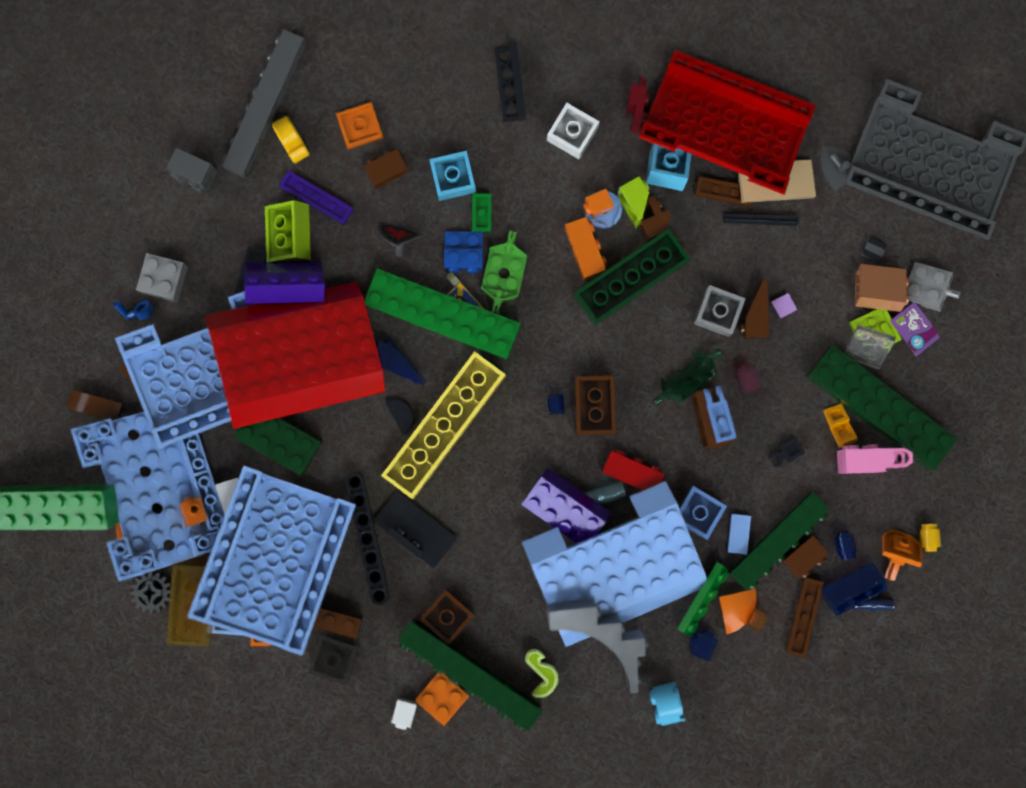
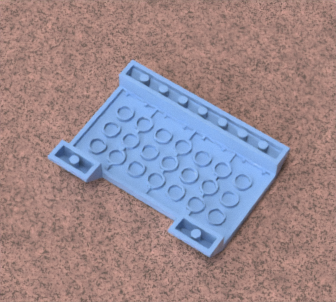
(177, 381)
(622, 568)

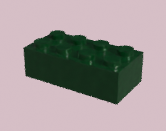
(281, 443)

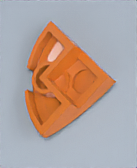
(737, 609)

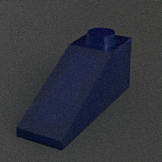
(394, 362)

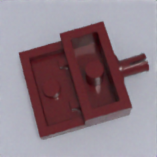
(638, 102)

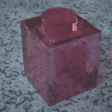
(747, 379)

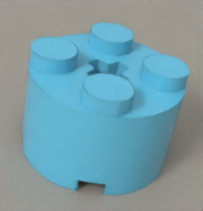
(668, 704)

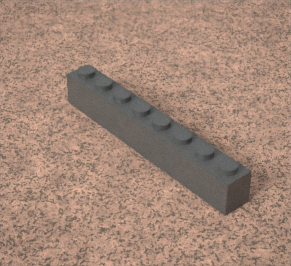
(264, 103)

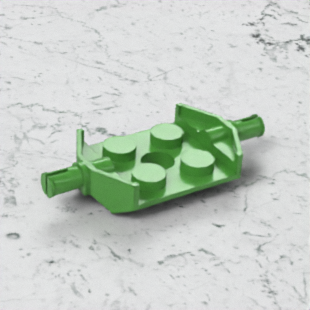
(501, 257)

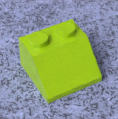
(634, 199)

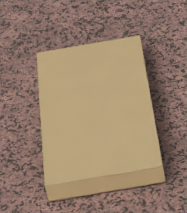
(799, 187)

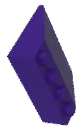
(283, 282)

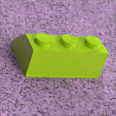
(287, 232)

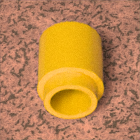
(930, 537)

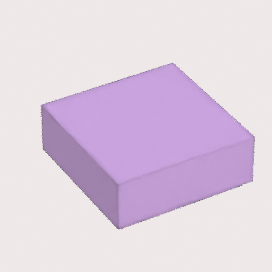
(783, 306)

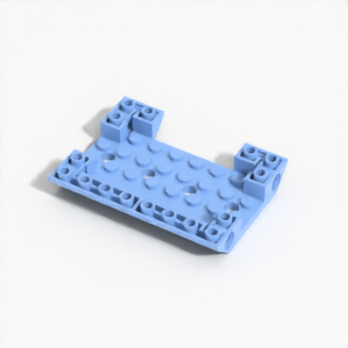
(175, 474)

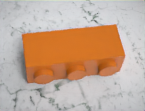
(586, 248)

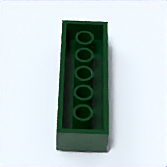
(631, 277)

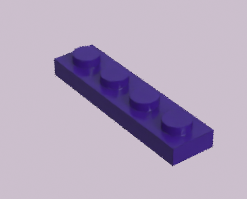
(316, 197)

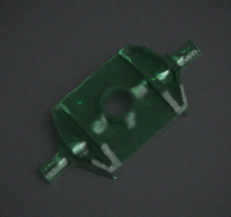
(700, 369)

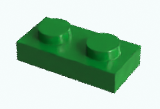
(481, 213)

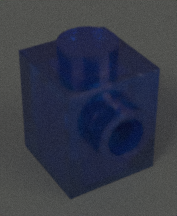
(703, 644)

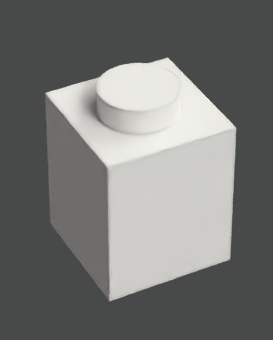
(404, 713)

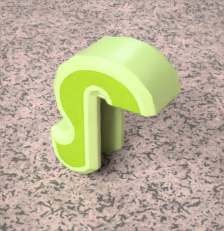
(544, 670)

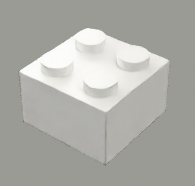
(572, 130)

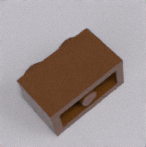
(385, 168)
(804, 557)

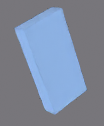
(738, 534)

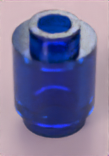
(845, 545)

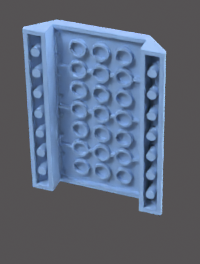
(272, 561)

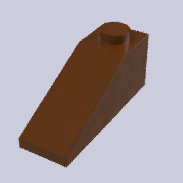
(756, 320)

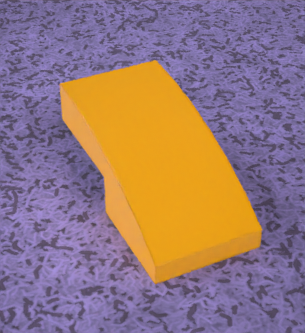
(840, 426)

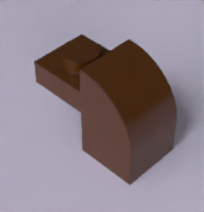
(658, 222)

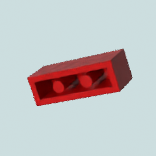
(631, 471)

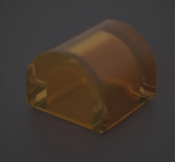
(756, 620)

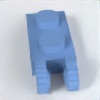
(719, 416)

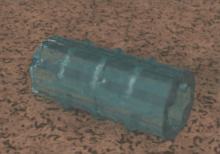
(607, 493)

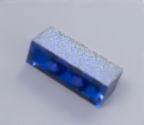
(854, 589)

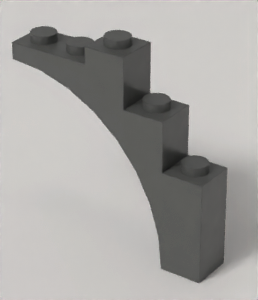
(585, 618)

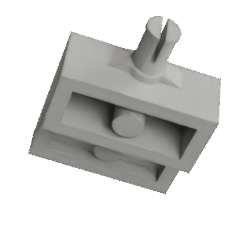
(930, 286)

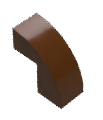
(93, 405)

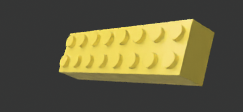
(443, 425)

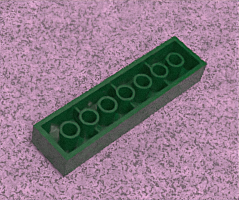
(881, 407)
(471, 675)

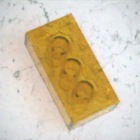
(183, 590)

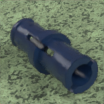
(876, 604)

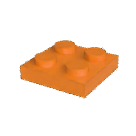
(442, 698)

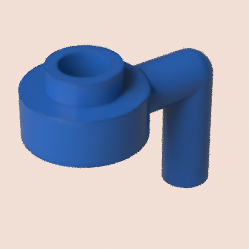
(141, 311)

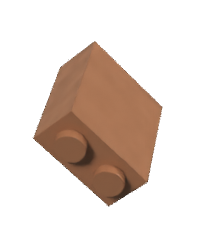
(881, 287)

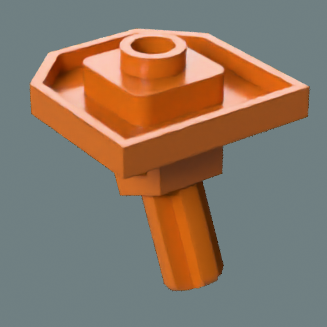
(900, 549)

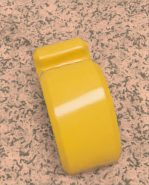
(290, 139)

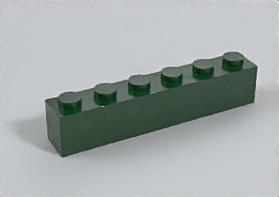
(779, 541)

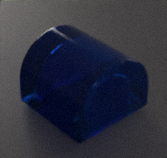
(556, 404)

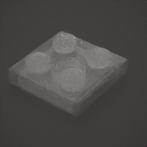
(869, 346)

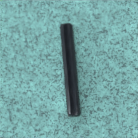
(762, 219)

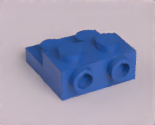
(463, 251)

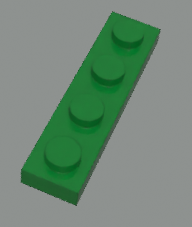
(700, 604)

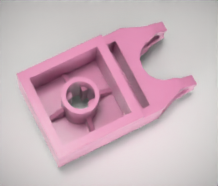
(870, 459)

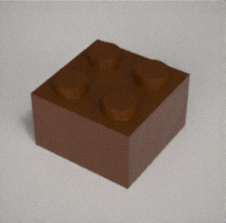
(447, 616)

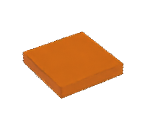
(359, 125)

